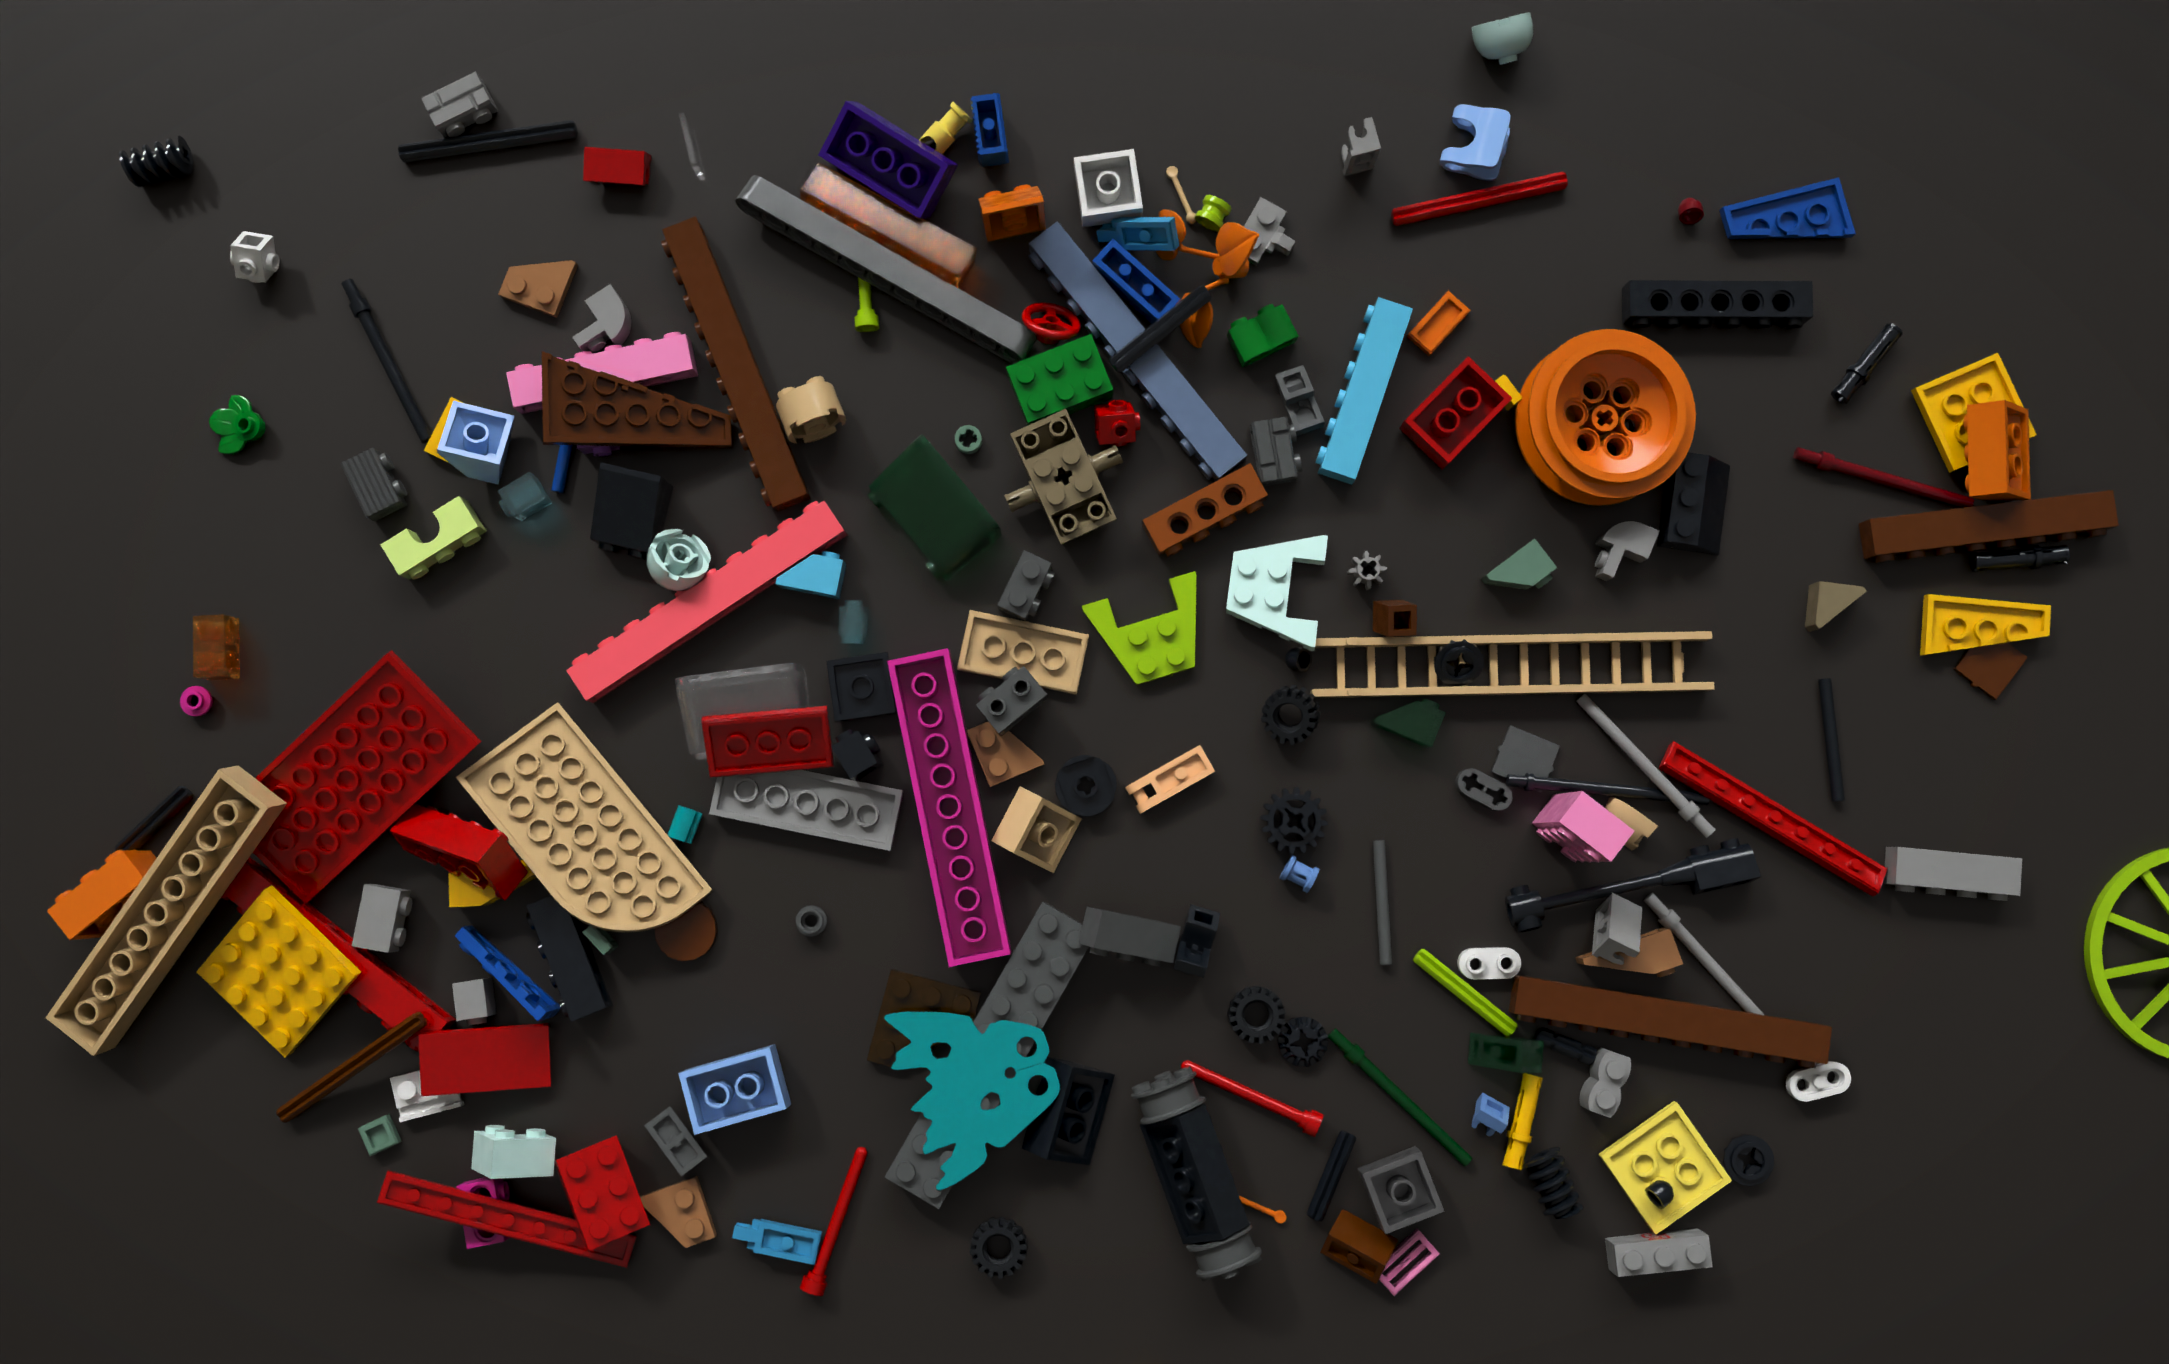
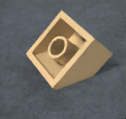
(1036, 829)

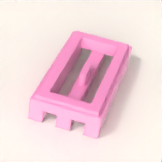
(1416, 1269)

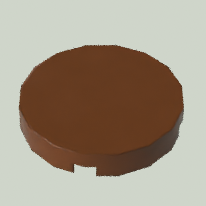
(689, 934)

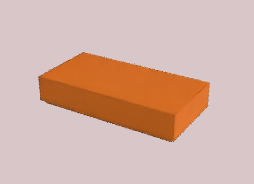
(1438, 323)

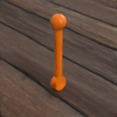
(1279, 1215)

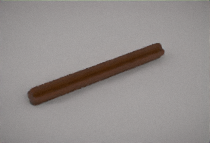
(351, 1067)

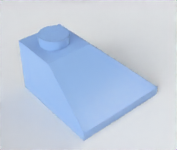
(476, 441)

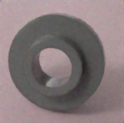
(802, 916)

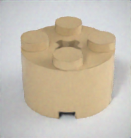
(810, 410)

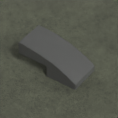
(1299, 400)

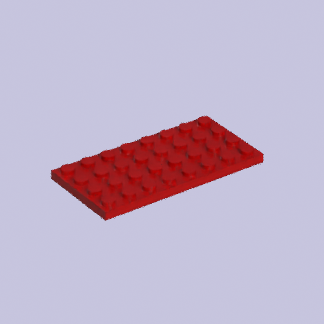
(357, 774)

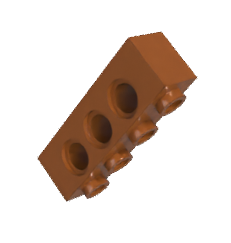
(1242, 481)

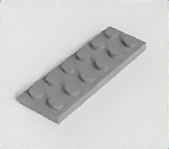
(812, 805)

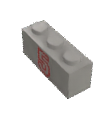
(1658, 1253)

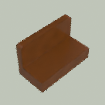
(1359, 1246)

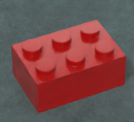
(1455, 412)
(601, 1193)

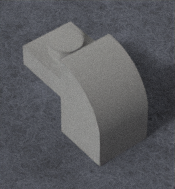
(612, 321)
(1627, 540)

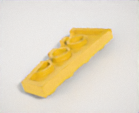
(1967, 623)

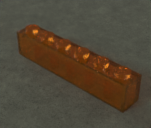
(889, 225)

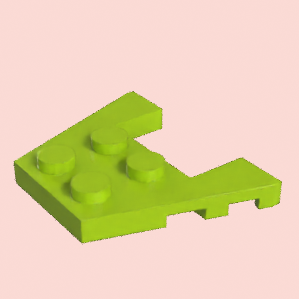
(1154, 645)

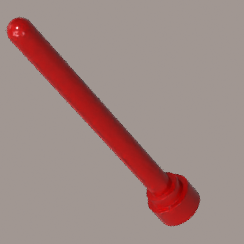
(1307, 1120)
(814, 1281)

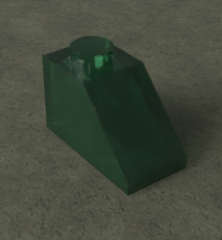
(1414, 722)
(1506, 1053)

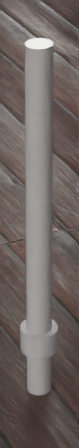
(1687, 809)
(1671, 920)

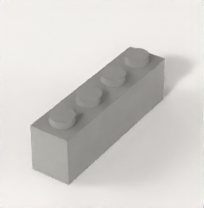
(1953, 871)

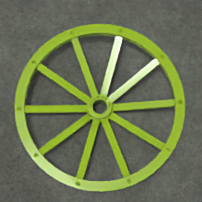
(2093, 956)

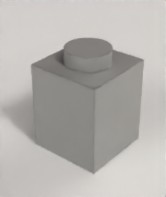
(474, 1000)

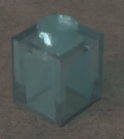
(523, 497)

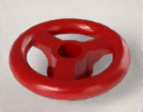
(1050, 327)

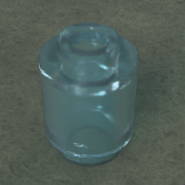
(853, 622)

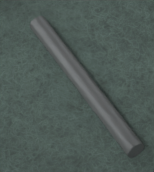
(1382, 902)

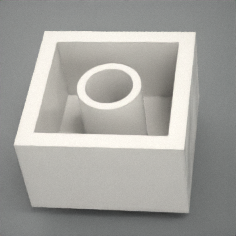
(1107, 187)

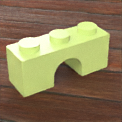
(457, 528)

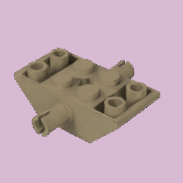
(1054, 449)

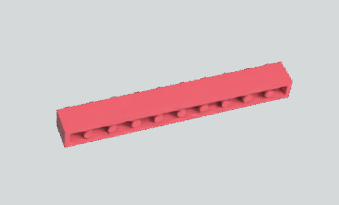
(705, 603)

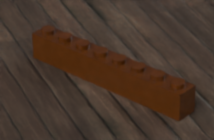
(1988, 524)

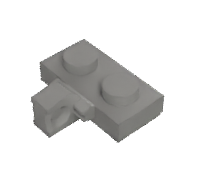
(1266, 221)

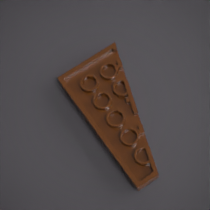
(611, 411)

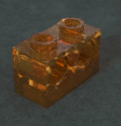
(216, 647)

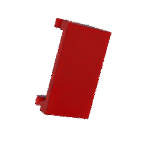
(616, 166)

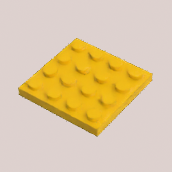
(278, 971)

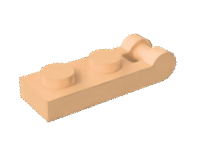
(1171, 778)

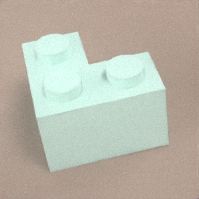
(503, 1154)

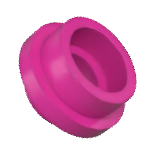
(204, 704)

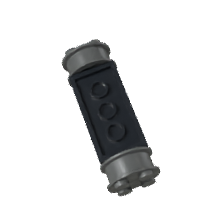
(1195, 1174)

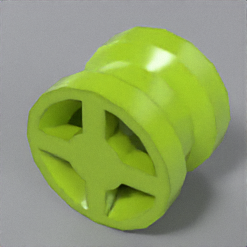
(1213, 212)

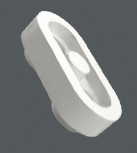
(1490, 963)
(1816, 1081)

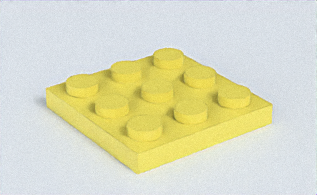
(1666, 1150)

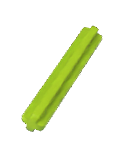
(1465, 992)

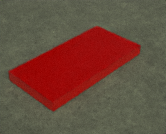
(768, 741)
(484, 1059)

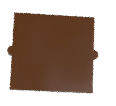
(1990, 667)

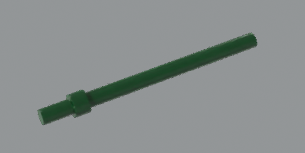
(1355, 1055)

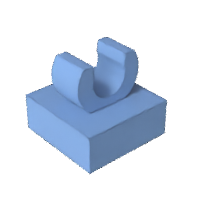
(1490, 1113)

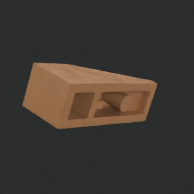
(1656, 955)

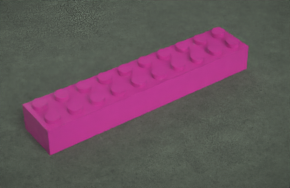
(949, 807)

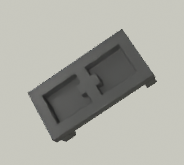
(675, 1141)

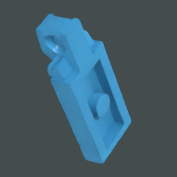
(1141, 233)
(780, 1240)

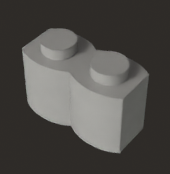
(1602, 1089)

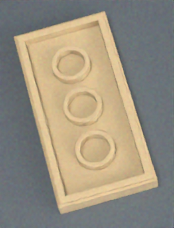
(1000, 643)

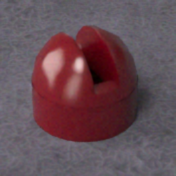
(1690, 211)

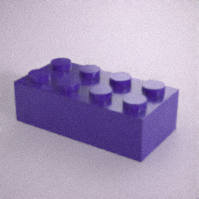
(887, 159)

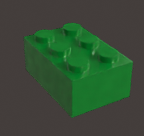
(1060, 379)

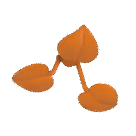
(1234, 247)

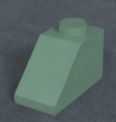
(1523, 569)

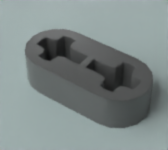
(1487, 783)

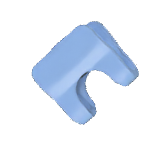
(1485, 153)

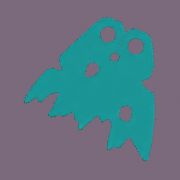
(965, 1077)

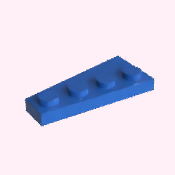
(1801, 212)
(517, 983)

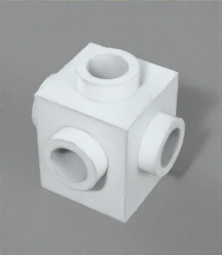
(254, 257)

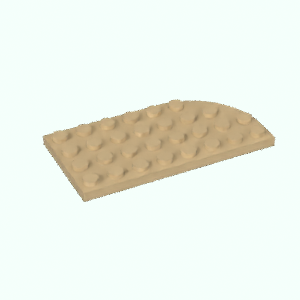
(582, 828)

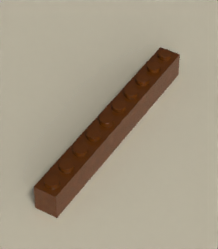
(735, 364)
(1670, 1019)

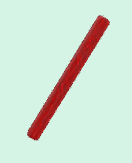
(1479, 198)

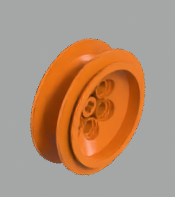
(1652, 396)

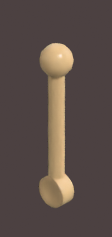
(1172, 173)

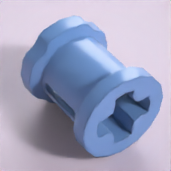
(1299, 873)

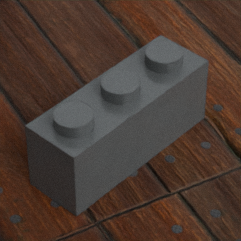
(1129, 936)

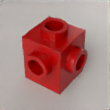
(1116, 423)

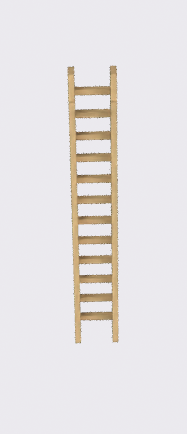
(1524, 687)

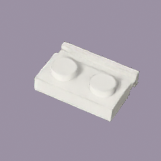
(413, 1105)

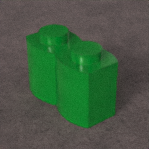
(1262, 334)

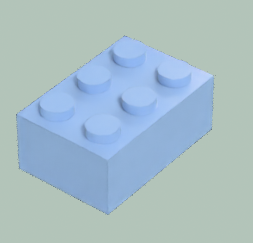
(734, 1089)

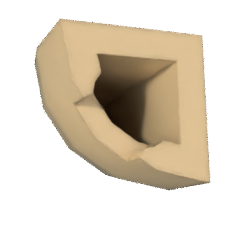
(1634, 819)

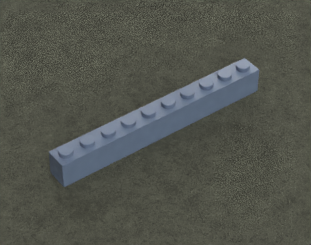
(1153, 371)

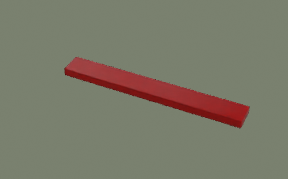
(1773, 818)
(497, 1217)

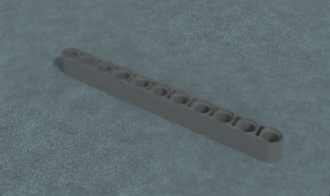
(885, 270)

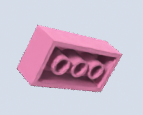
(1582, 828)

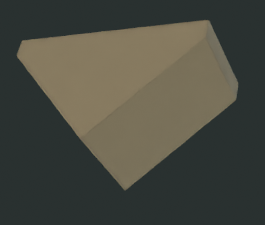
(1827, 601)

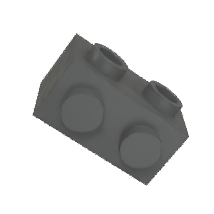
(1025, 586)
(1011, 700)

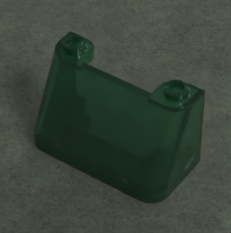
(934, 508)

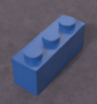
(1134, 282)

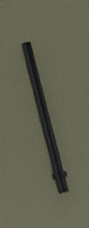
(1532, 782)

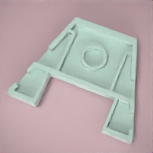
(1262, 585)

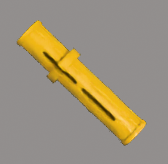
(1521, 1128)

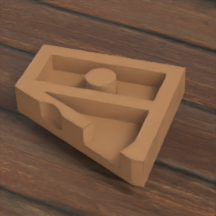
(539, 285)
(1001, 755)
(682, 1211)

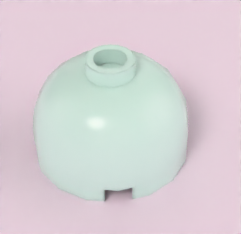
(1504, 37)
(677, 560)

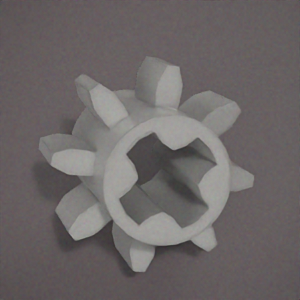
(1376, 569)

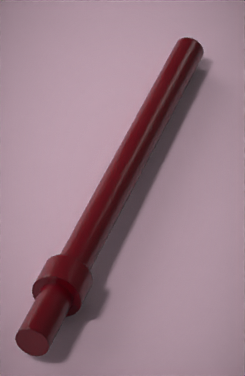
(1827, 461)

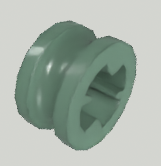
(962, 432)

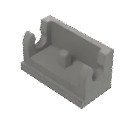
(1362, 150)
(1617, 929)

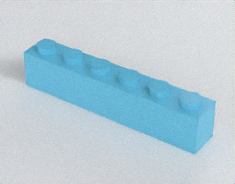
(1364, 391)

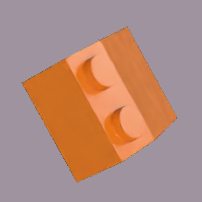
(1012, 212)

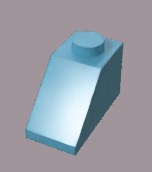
(816, 575)

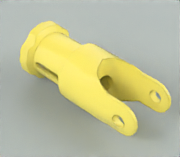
(944, 130)

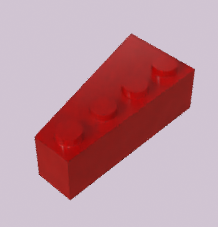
(461, 848)

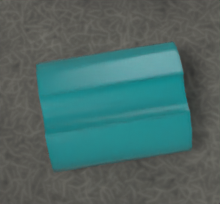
(685, 824)

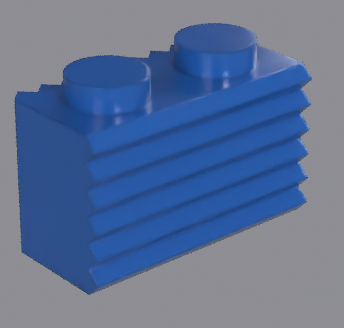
(989, 130)

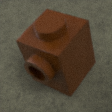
(1394, 618)

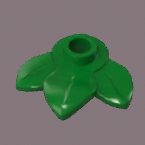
(236, 425)

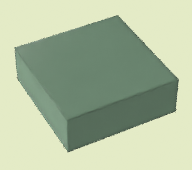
(601, 939)
(379, 1134)

